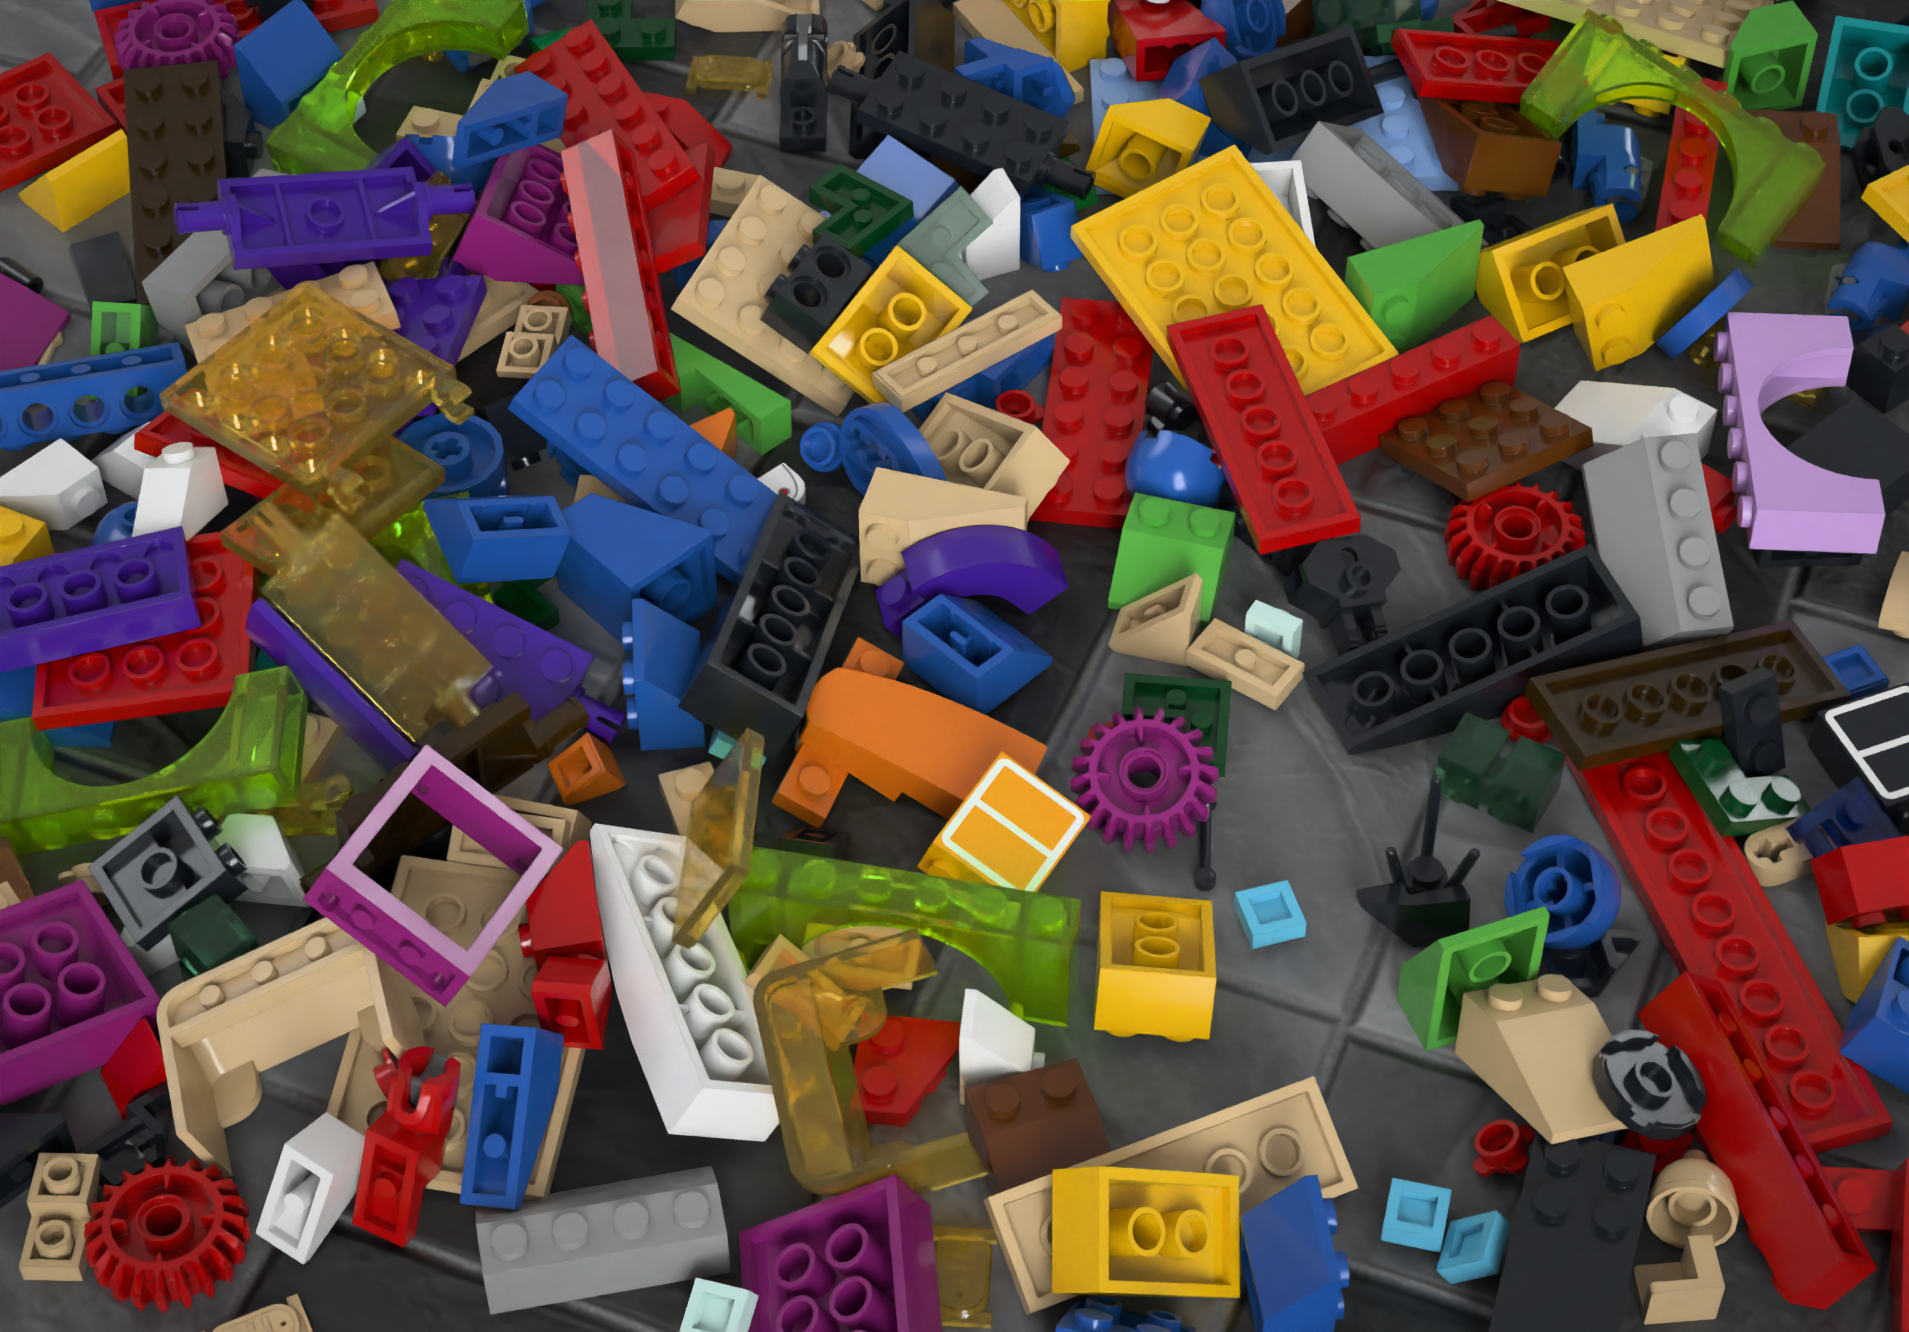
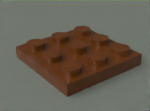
(1485, 440)

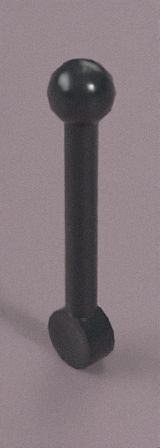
(1205, 876)

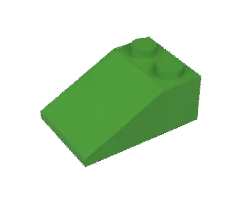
(1417, 282)
(1473, 960)

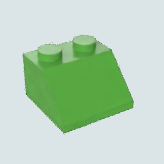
(1771, 58)
(1167, 543)

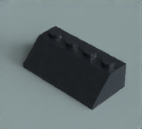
(908, 26)
(1285, 92)

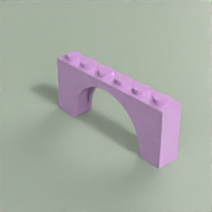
(1782, 496)

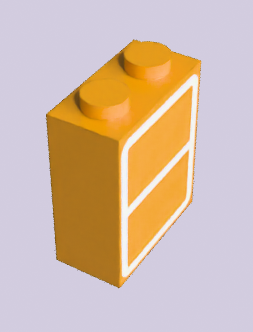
(1006, 831)

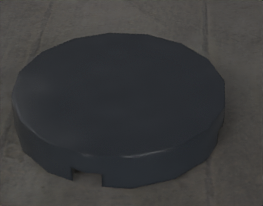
(1648, 1085)

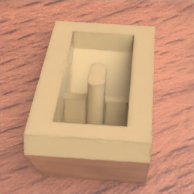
(1161, 623)

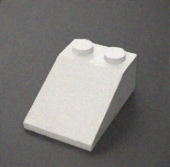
(1633, 412)

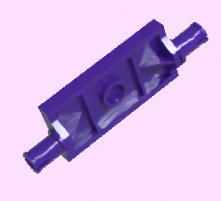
(324, 216)
(438, 313)
(523, 655)

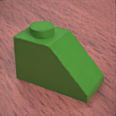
(122, 328)

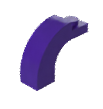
(973, 562)

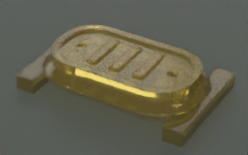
(730, 74)
(964, 1274)

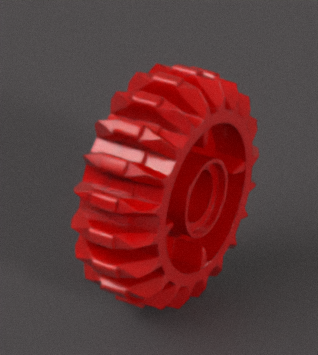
(1510, 534)
(148, 1267)

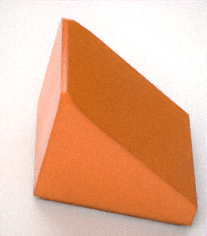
(585, 771)

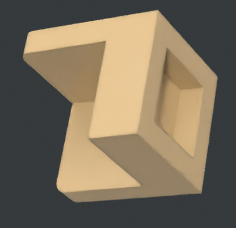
(1681, 1289)

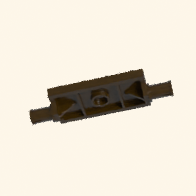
(489, 749)

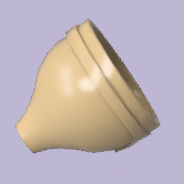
(1692, 1200)

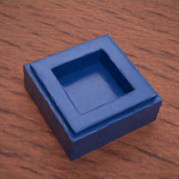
(1857, 671)

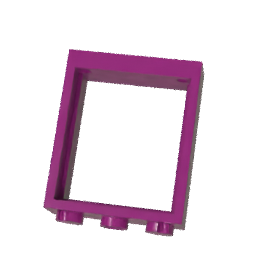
(394, 929)

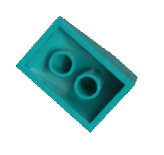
(1864, 73)

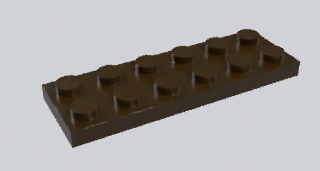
(172, 153)
(1672, 693)

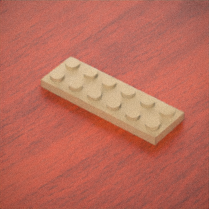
(1261, 1140)

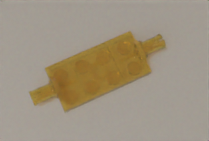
(372, 623)

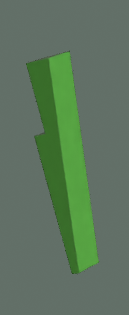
(760, 413)

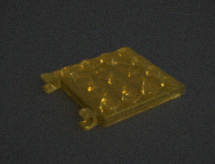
(314, 392)

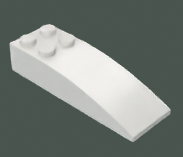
(681, 1005)

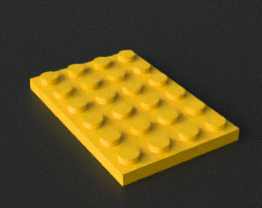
(1225, 244)

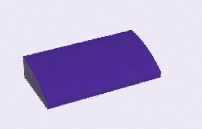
(96, 598)
(329, 687)

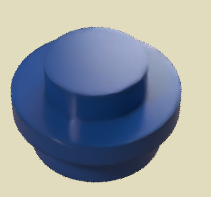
(822, 447)

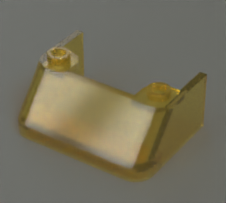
(806, 1028)

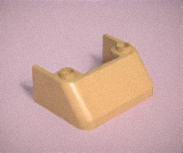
(266, 1011)

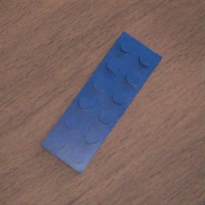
(643, 450)

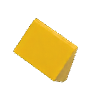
(82, 184)

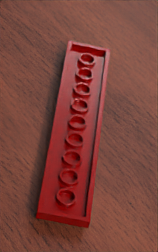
(1727, 930)

